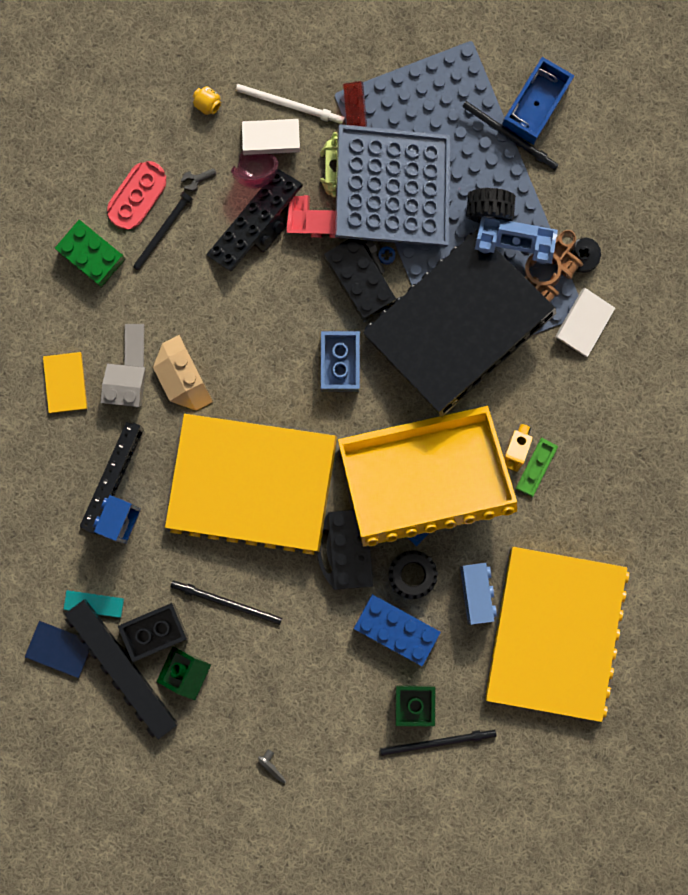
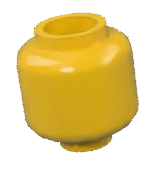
(206, 100)

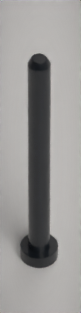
(162, 231)

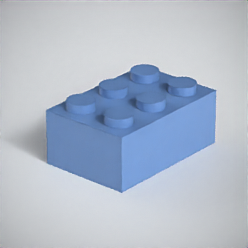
(340, 361)
(478, 593)

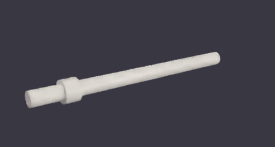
(324, 114)

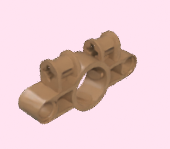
(564, 261)

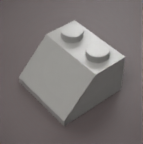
(123, 385)

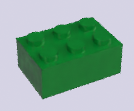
(90, 253)

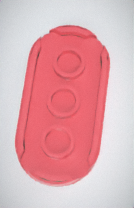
(136, 195)

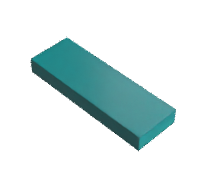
(101, 604)

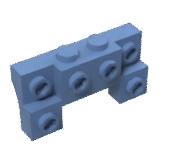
(516, 237)

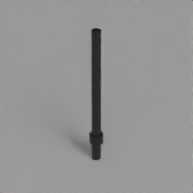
(540, 156)
(191, 590)
(475, 736)

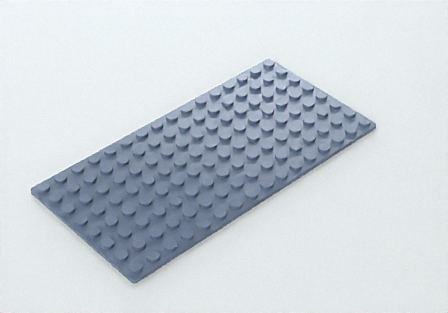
(430, 100)

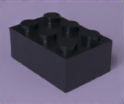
(153, 632)

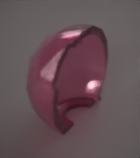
(255, 170)

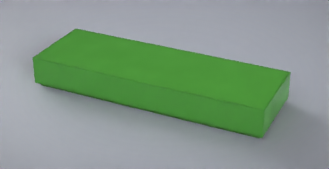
(536, 467)

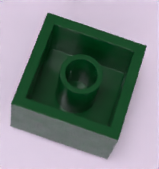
(415, 705)

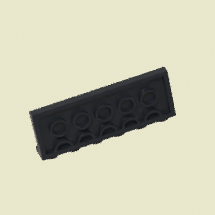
(113, 473)

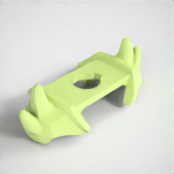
(330, 152)

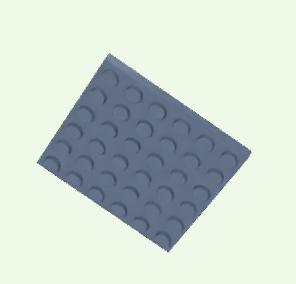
(392, 186)

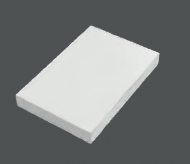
(270, 136)
(585, 322)

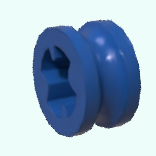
(382, 251)

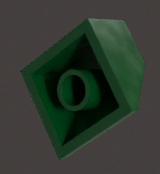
(183, 673)

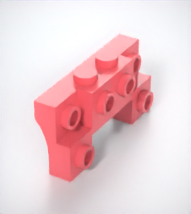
(307, 221)

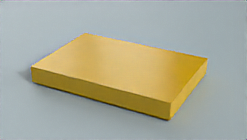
(65, 382)

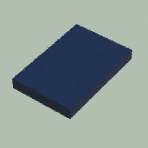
(58, 649)

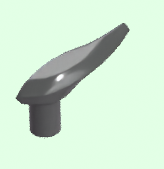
(269, 766)

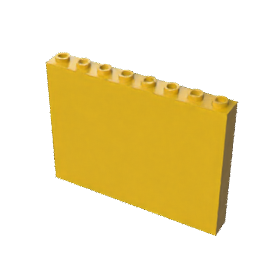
(427, 476)
(251, 483)
(557, 634)

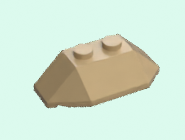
(180, 376)

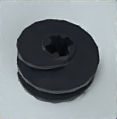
(593, 251)

